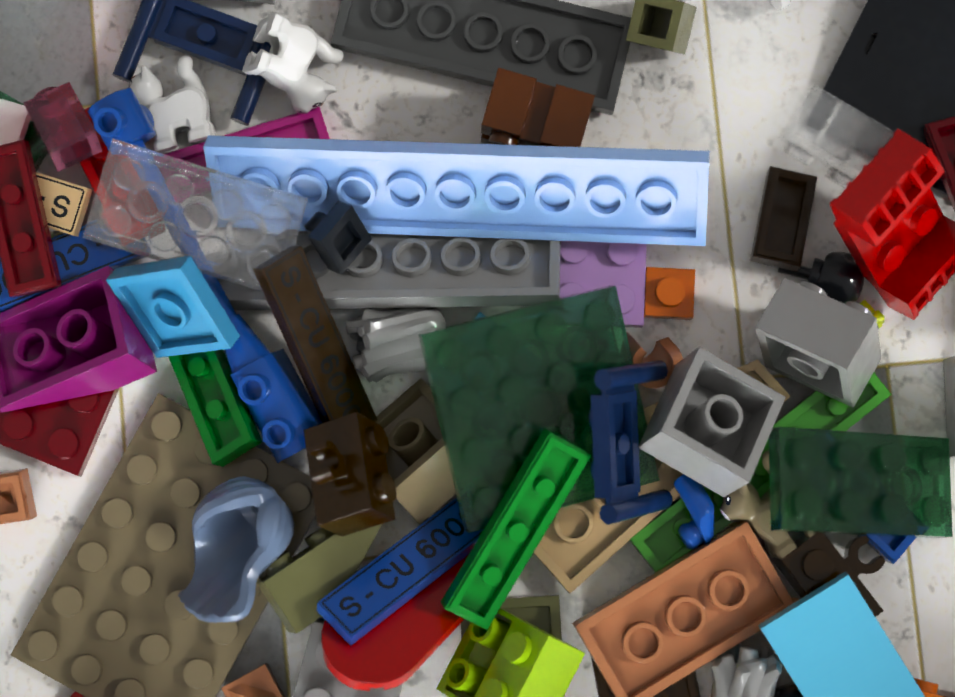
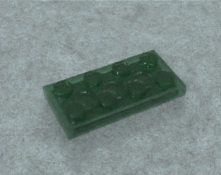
(859, 483)

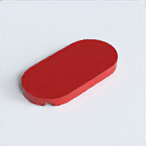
(396, 645)

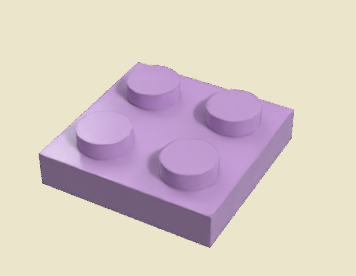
(602, 264)

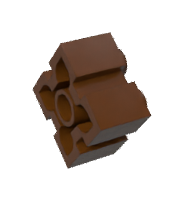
(534, 112)

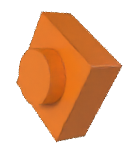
(669, 293)

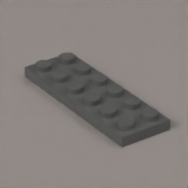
(476, 37)

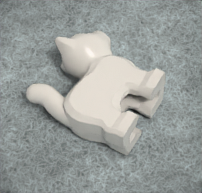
(289, 59)
(178, 112)

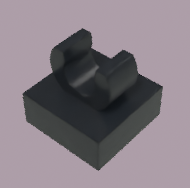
(338, 236)

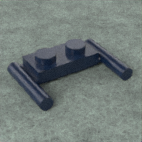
(200, 34)
(616, 443)

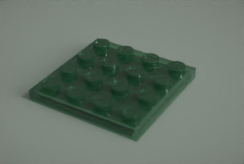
(513, 377)

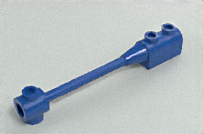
(262, 377)

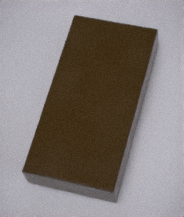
(783, 219)

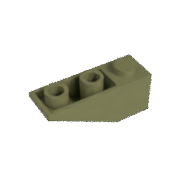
(301, 581)

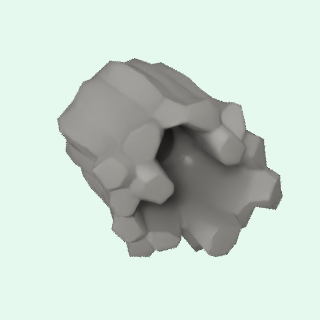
(391, 341)
(746, 672)

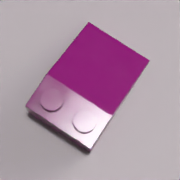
(69, 345)

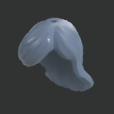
(235, 537)

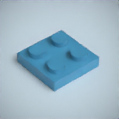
(173, 307)

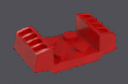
(897, 225)

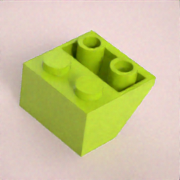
(510, 661)

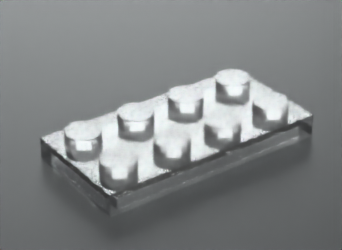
(185, 209)

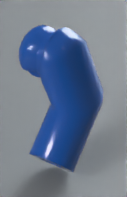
(701, 511)

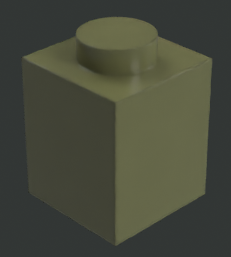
(662, 24)

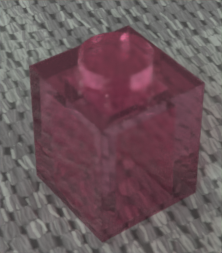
(62, 126)

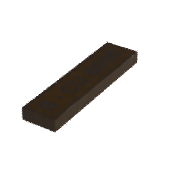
(312, 335)

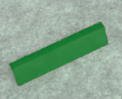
(515, 528)

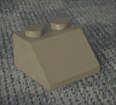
(417, 452)

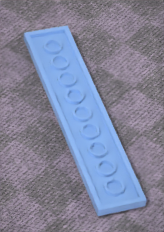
(485, 187)

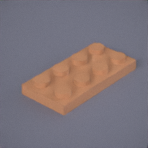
(684, 614)

